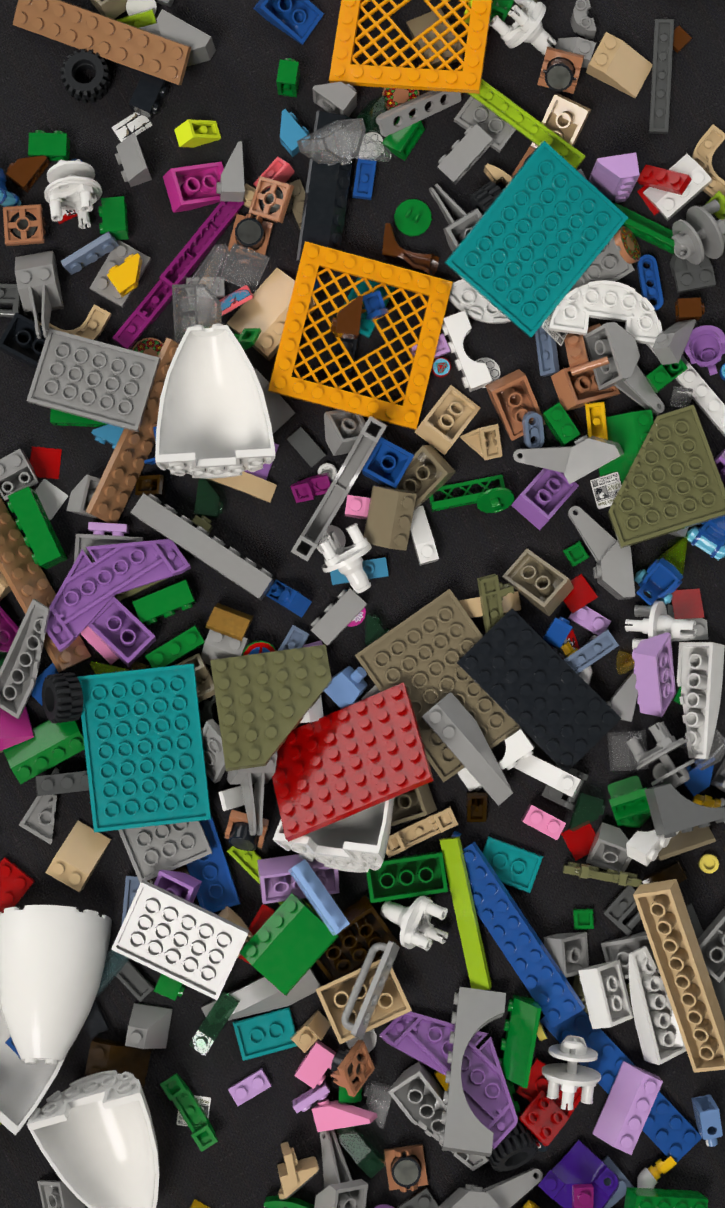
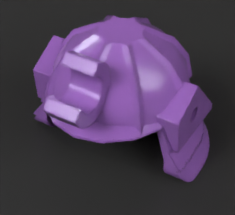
(706, 347)

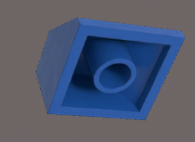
(387, 463)

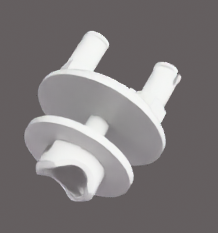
(72, 189)
(569, 1074)

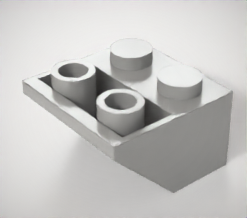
(16, 473)

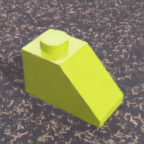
(197, 133)

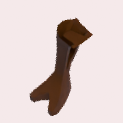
(419, 261)

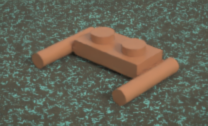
(578, 354)

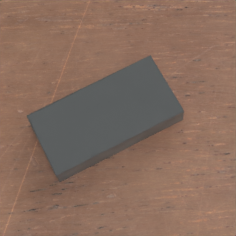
(306, 447)
(135, 981)

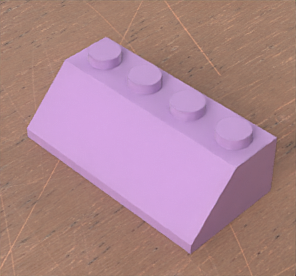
(615, 176)
(654, 674)
(278, 884)
(627, 1107)

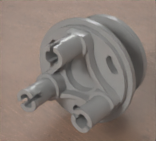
(699, 234)
(665, 745)

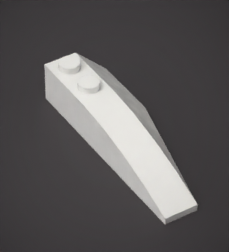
(701, 682)
(652, 1010)

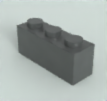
(61, 783)

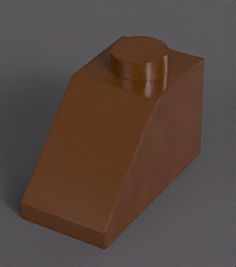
(27, 171)

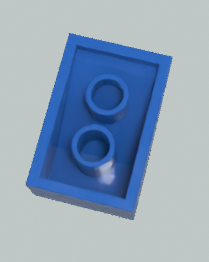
(292, 17)

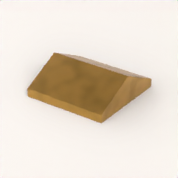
(229, 621)

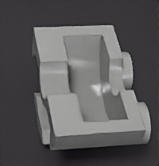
(581, 22)

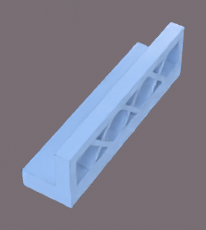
(319, 897)

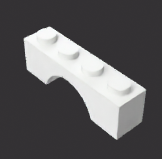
(475, 373)
(517, 746)
(646, 846)

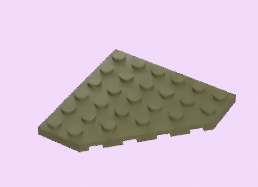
(669, 482)
(265, 699)

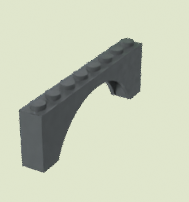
(675, 813)

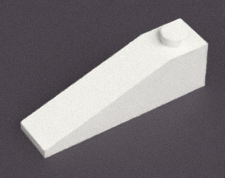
(549, 775)

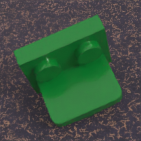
(629, 802)

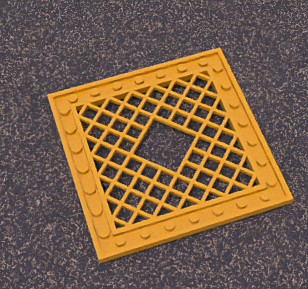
(411, 78)
(283, 383)

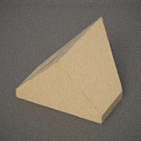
(485, 441)

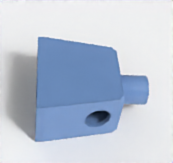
(347, 686)
(707, 1119)

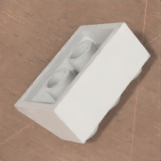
(670, 203)
(605, 994)

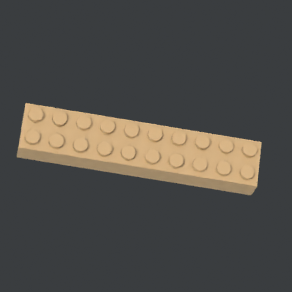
(683, 973)

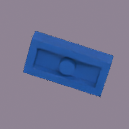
(364, 179)

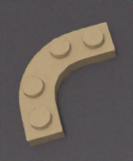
(703, 156)
(92, 326)

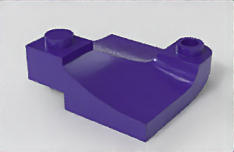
(580, 1167)

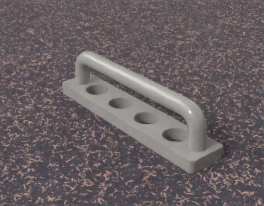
(386, 119)
(359, 1027)

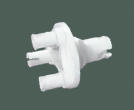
(526, 27)
(347, 559)
(659, 623)
(415, 922)

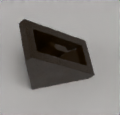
(151, 485)
(476, 806)

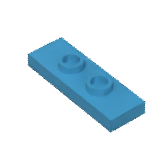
(373, 568)

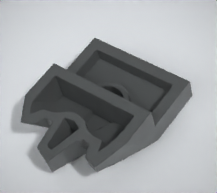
(692, 276)

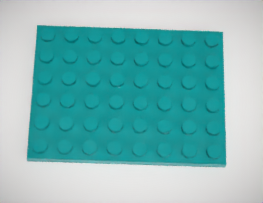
(536, 239)
(144, 748)

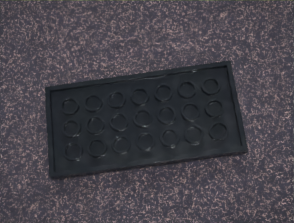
(538, 690)

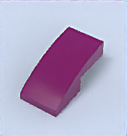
(311, 487)

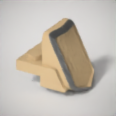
(294, 1172)

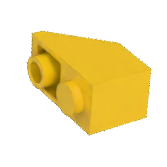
(126, 276)

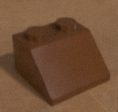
(348, 320)

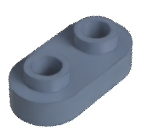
(534, 429)

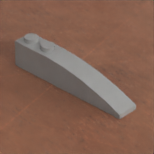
(23, 659)
(466, 741)
(263, 996)
(423, 1104)

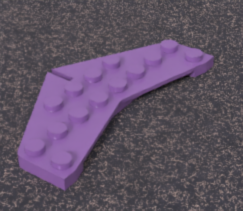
(94, 584)
(481, 1072)

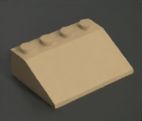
(268, 312)
(335, 996)

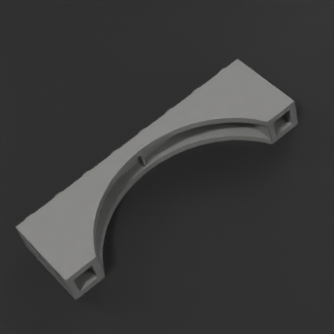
(339, 488)
(461, 1127)

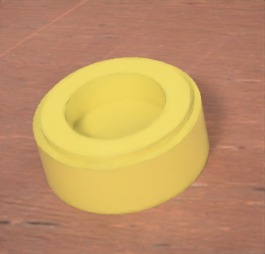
(708, 863)
(541, 1034)

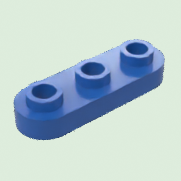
(652, 275)

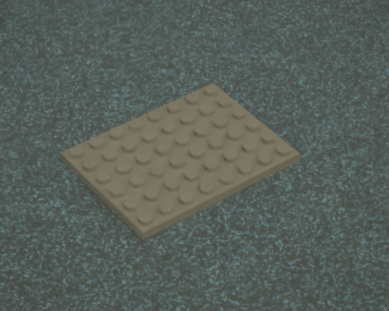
(424, 657)

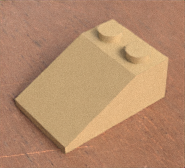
(619, 65)
(565, 118)
(447, 420)
(78, 856)

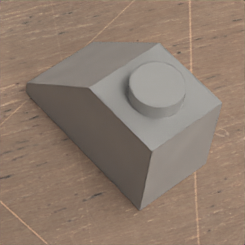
(578, 46)

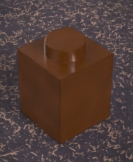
(689, 309)

